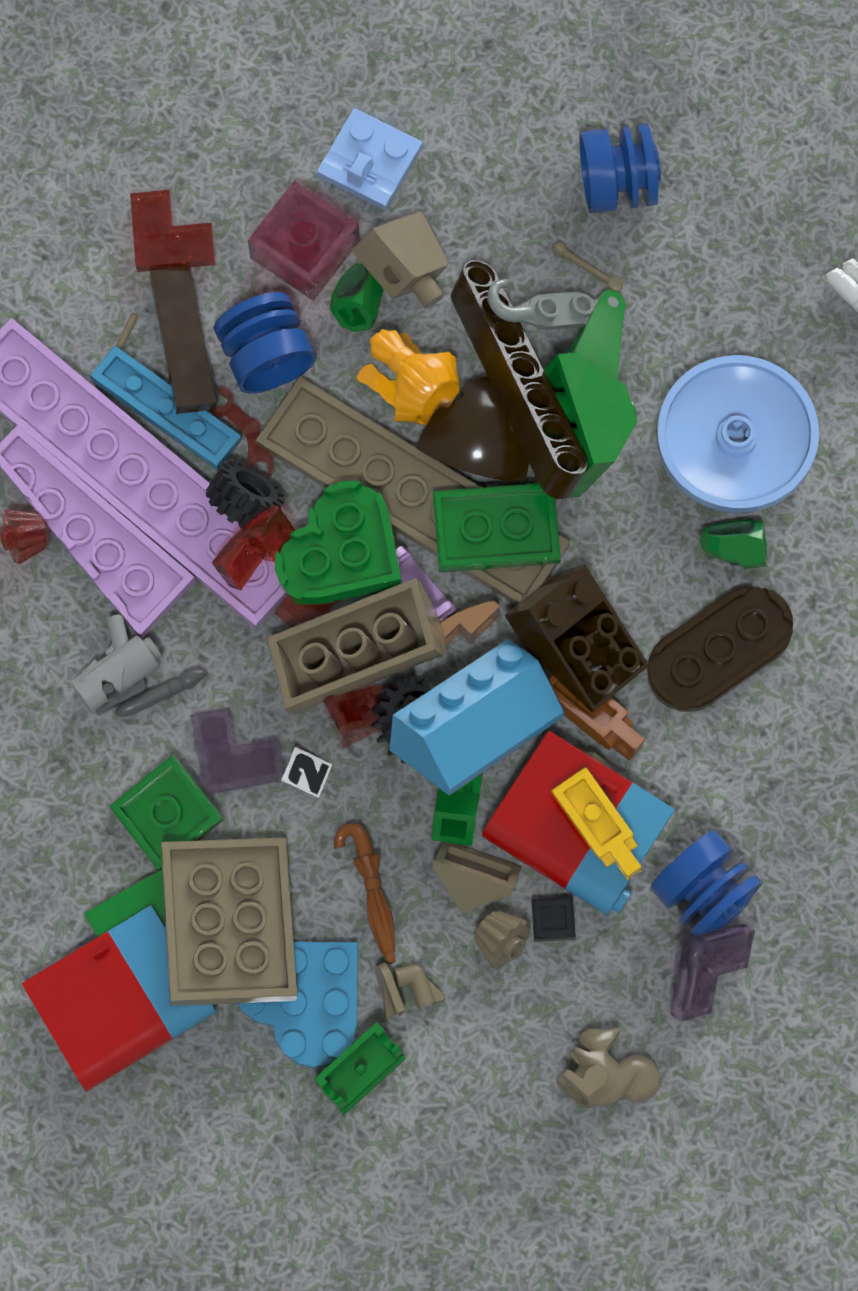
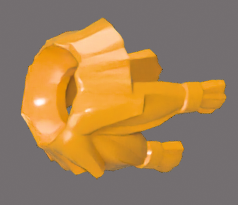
(421, 380)

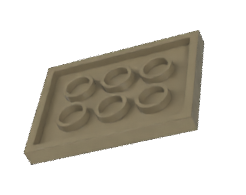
(228, 921)

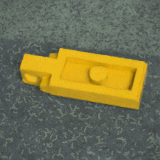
(598, 822)

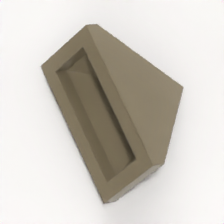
(474, 876)

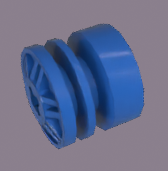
(619, 168)
(264, 342)
(706, 885)

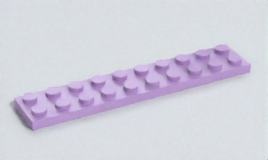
(125, 467)

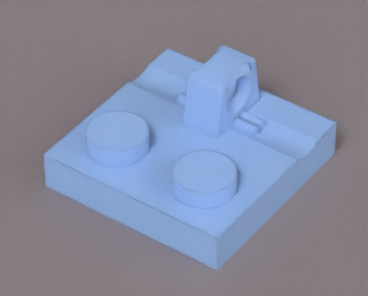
(369, 159)

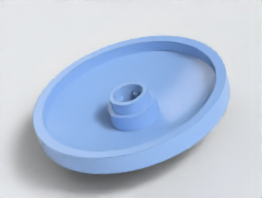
(737, 434)

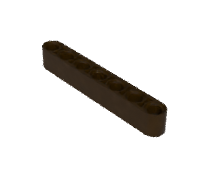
(519, 384)

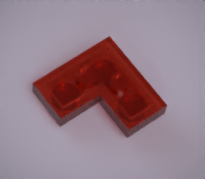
(162, 244)

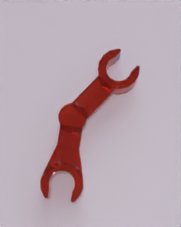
(248, 426)

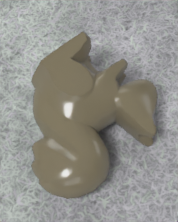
(601, 1079)

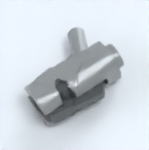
(120, 673)

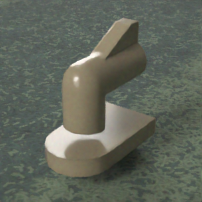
(413, 975)

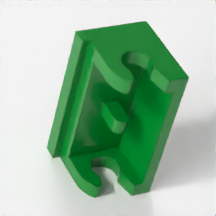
(359, 1069)

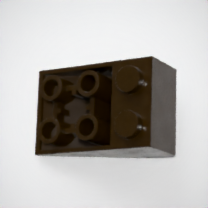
(578, 637)

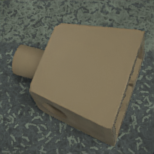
(404, 258)

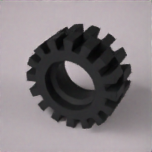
(242, 492)

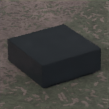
(553, 919)

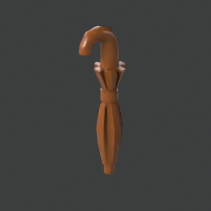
(378, 909)

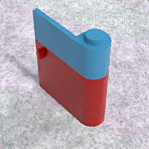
(542, 836)
(112, 1000)

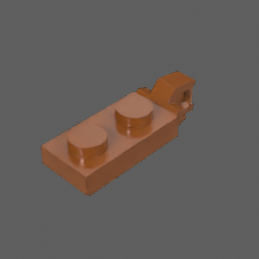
(605, 725)

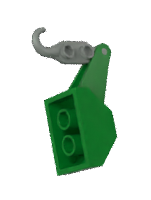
(587, 374)

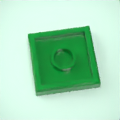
(166, 809)

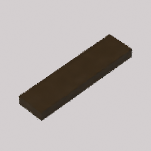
(182, 340)

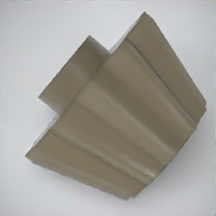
(501, 937)

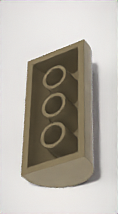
(356, 645)

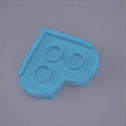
(325, 1013)

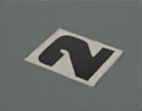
(306, 772)

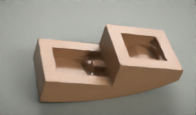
(470, 622)

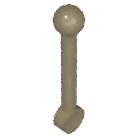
(614, 283)

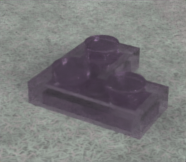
(230, 766)
(702, 962)

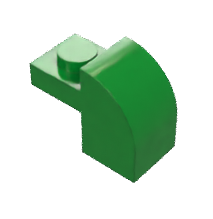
(457, 814)

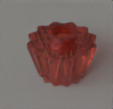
(23, 534)

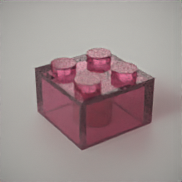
(303, 240)

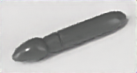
(161, 692)

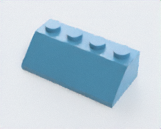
(475, 717)

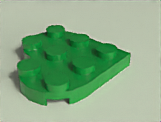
(342, 550)

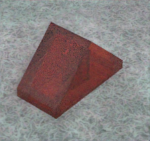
(352, 714)

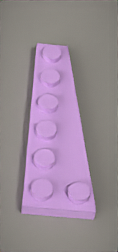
(112, 551)

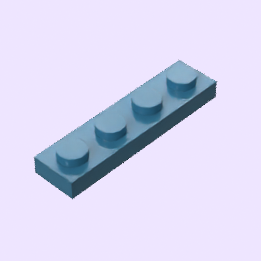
(154, 402)

